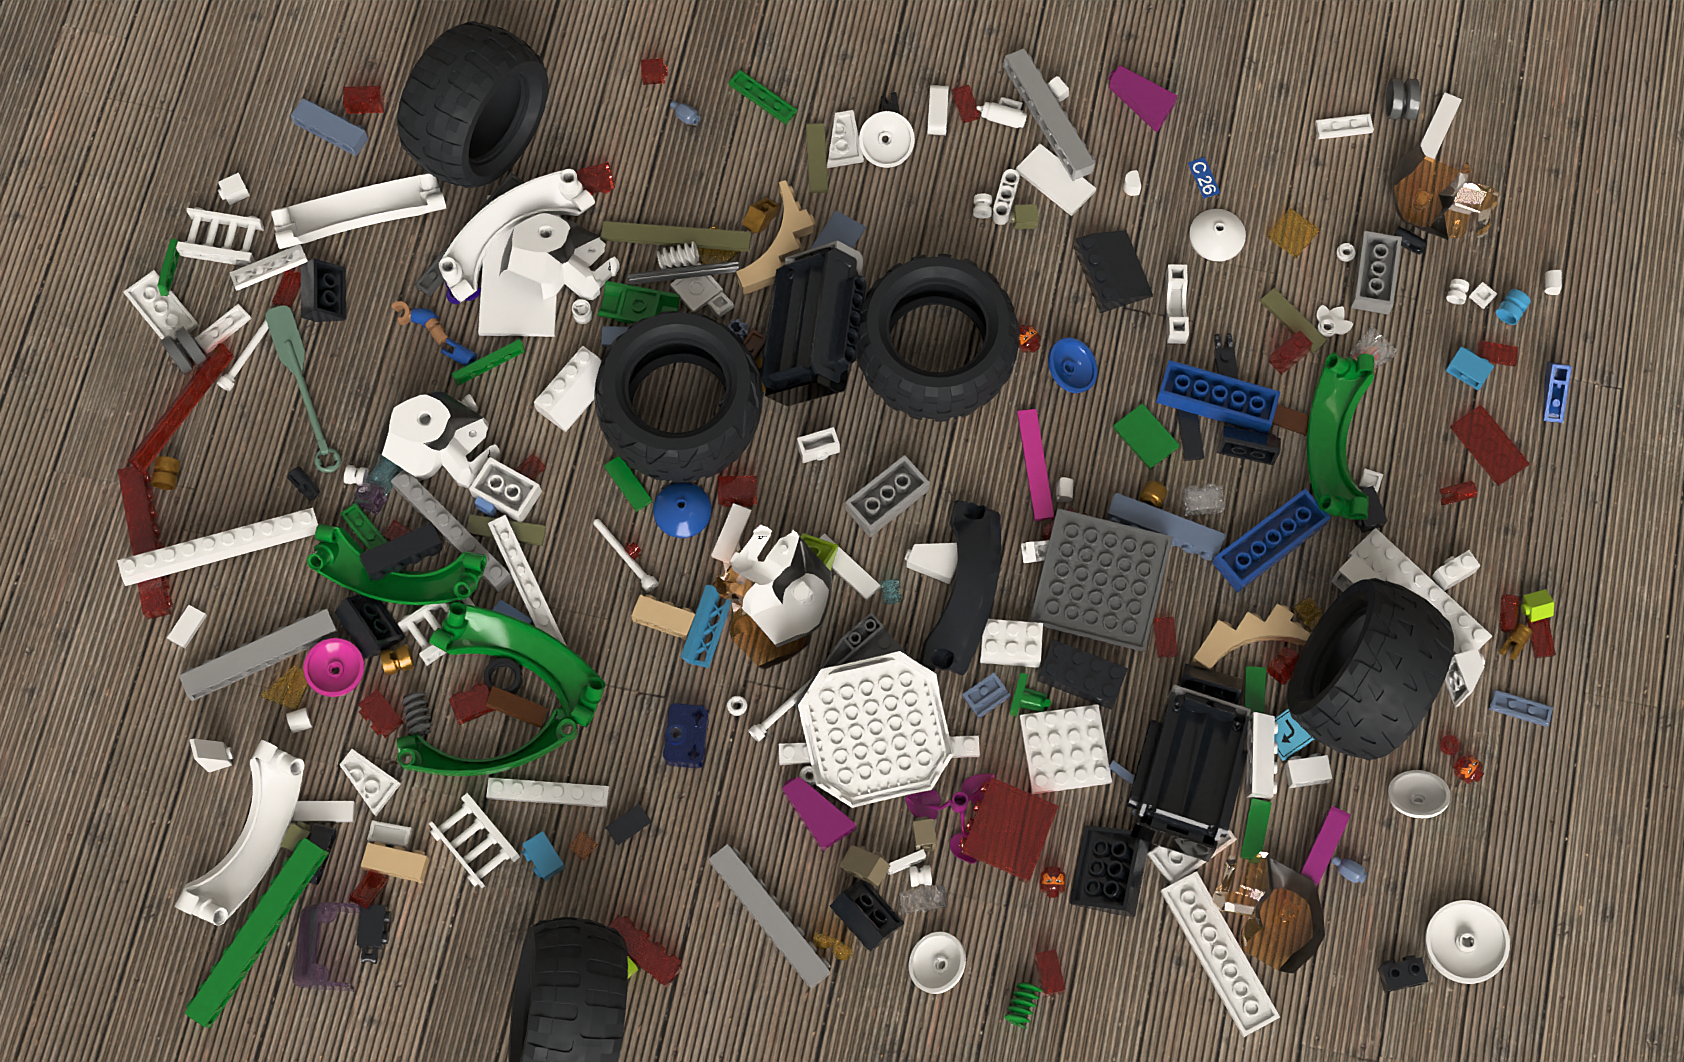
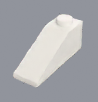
(211, 754)

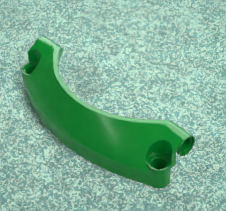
(1333, 405)
(342, 565)
(488, 632)
(433, 761)

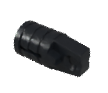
(303, 483)

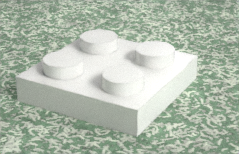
(696, 291)

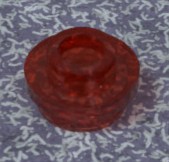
(633, 550)
(1447, 750)

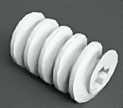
(678, 258)

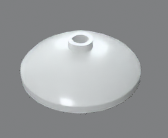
(899, 142)
(1217, 244)
(1419, 794)
(928, 958)

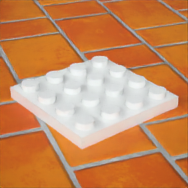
(1065, 749)

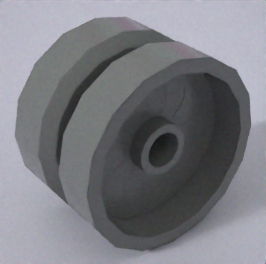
(1402, 98)
(183, 350)

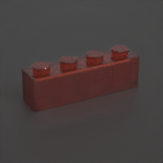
(647, 954)

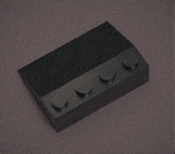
(1112, 269)
(1109, 871)

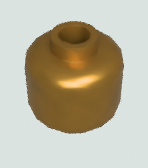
(1153, 493)

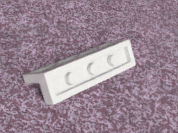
(268, 267)

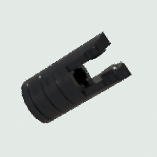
(892, 107)
(1410, 240)

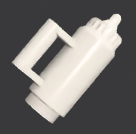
(1003, 114)

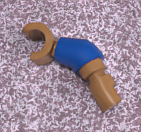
(422, 316)

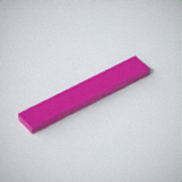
(1035, 465)

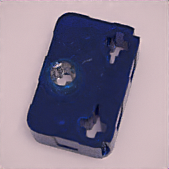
(693, 737)

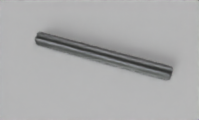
(683, 272)

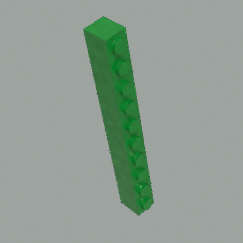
(256, 932)

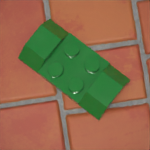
(633, 303)

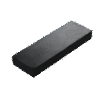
(1190, 435)

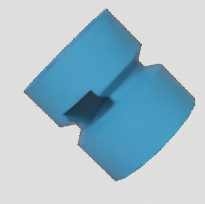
(1513, 307)

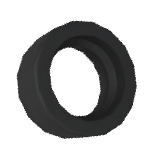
(501, 662)

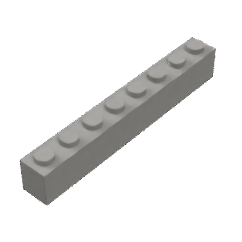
(1048, 114)
(449, 527)
(258, 655)
(769, 916)

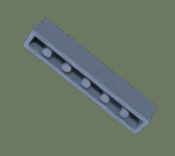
(1185, 533)

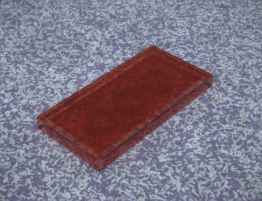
(1489, 445)

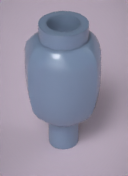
(685, 113)
(1350, 869)

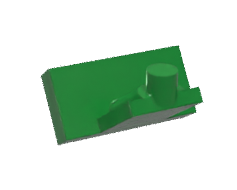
(1028, 698)

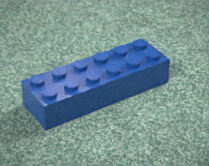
(1218, 397)
(1271, 540)

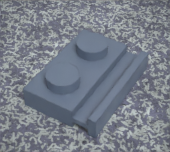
(986, 695)

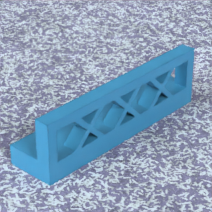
(702, 626)

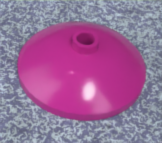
(328, 656)

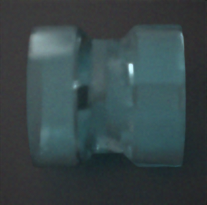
(891, 591)

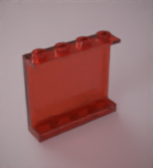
(1008, 829)

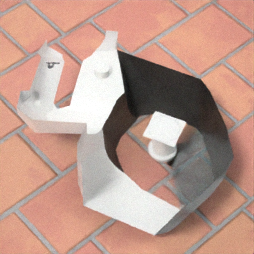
(558, 254)
(434, 433)
(789, 586)

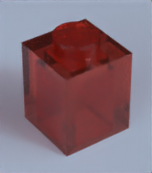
(653, 71)

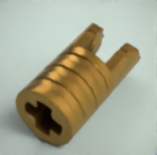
(1517, 639)

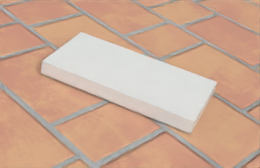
(1051, 178)
(161, 312)
(1177, 866)

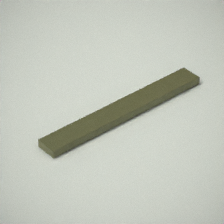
(676, 236)

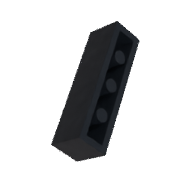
(401, 552)

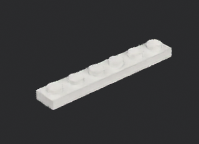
(547, 792)

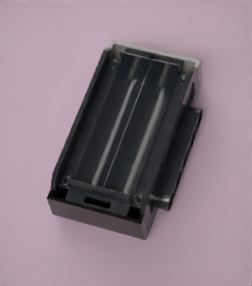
(813, 324)
(1189, 773)

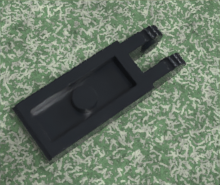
(1225, 357)

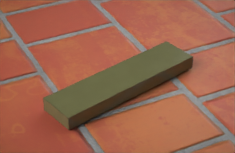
(816, 158)
(1292, 318)
(524, 532)

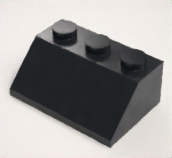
(323, 291)
(1249, 445)
(369, 624)
(1211, 683)
(866, 914)

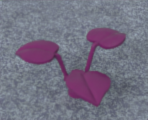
(927, 805)

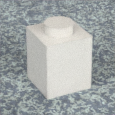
(232, 189)

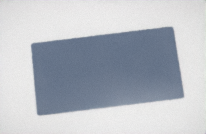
(841, 229)

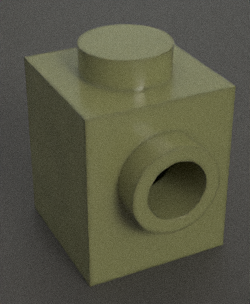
(1024, 216)
(296, 832)

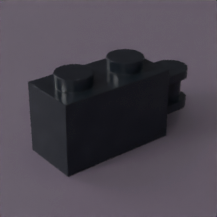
(373, 931)

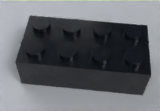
(1082, 674)

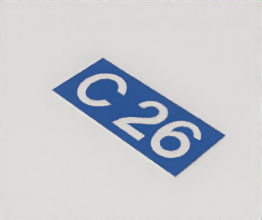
(1204, 177)

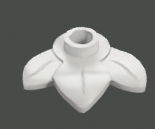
(1334, 320)

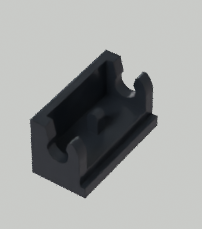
(628, 824)

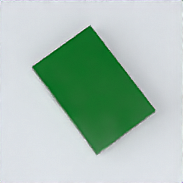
(1146, 436)

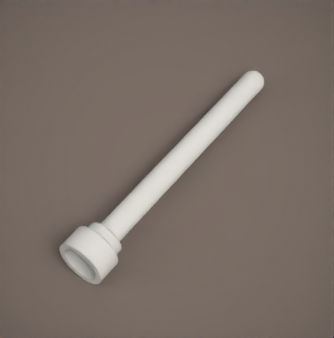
(227, 381)
(648, 582)
(758, 731)

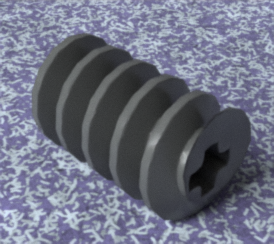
(415, 713)

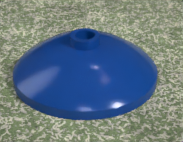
(1072, 365)
(682, 521)

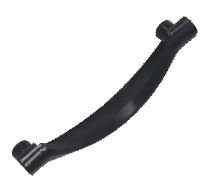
(967, 611)

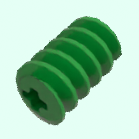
(1022, 1004)

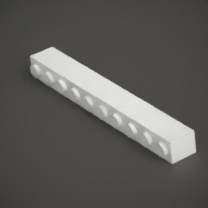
(217, 546)

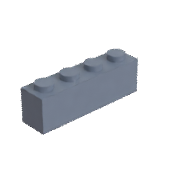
(329, 126)

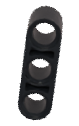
(324, 837)

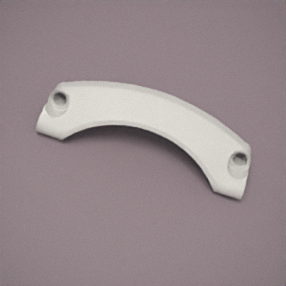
(541, 195)
(357, 209)
(274, 800)

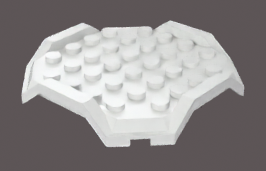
(875, 729)

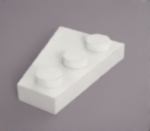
(844, 141)
(369, 780)

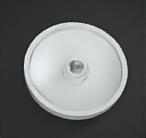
(1467, 942)

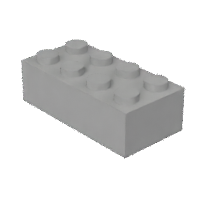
(1376, 272)
(887, 496)

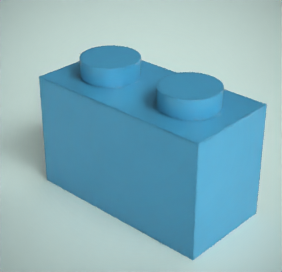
(1470, 368)
(543, 856)

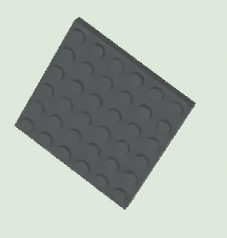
(1101, 580)

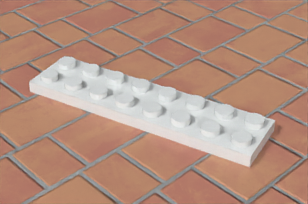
(1399, 569)
(1220, 954)

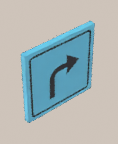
(1290, 736)

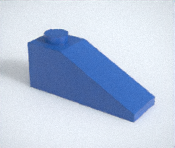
(1556, 391)

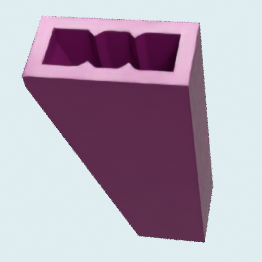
(1144, 97)
(819, 816)
(1324, 844)

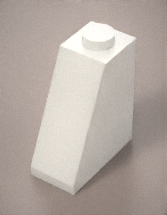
(934, 560)

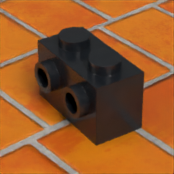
(1402, 974)

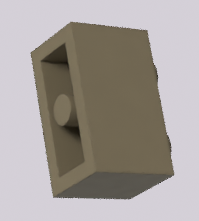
(924, 834)
(865, 865)

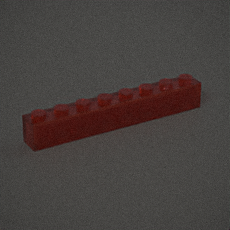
(144, 537)

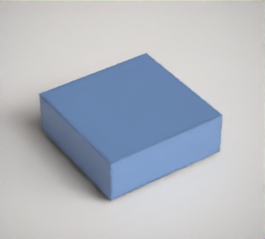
(485, 507)

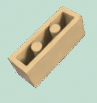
(663, 616)
(395, 861)

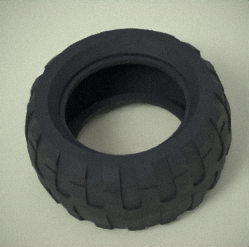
(472, 104)
(946, 283)
(569, 993)

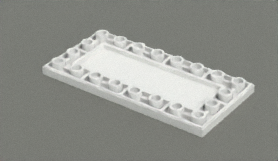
(511, 301)

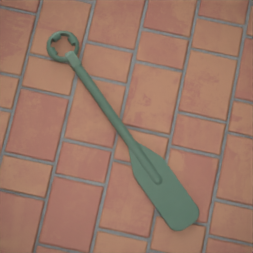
(292, 355)

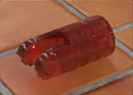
(1460, 492)
(1509, 612)

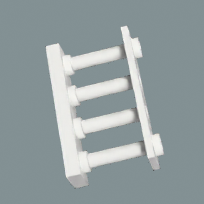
(223, 254)
(408, 622)
(493, 837)

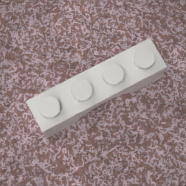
(1176, 313)

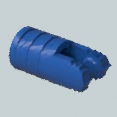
(460, 354)

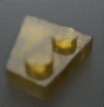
(288, 689)

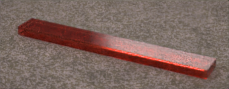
(180, 408)

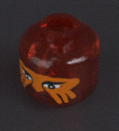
(1029, 339)
(1468, 769)
(1052, 882)

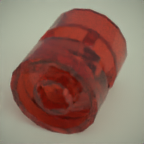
(1283, 666)

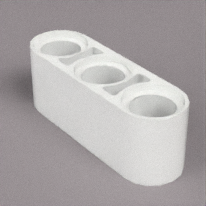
(938, 110)
(1002, 204)

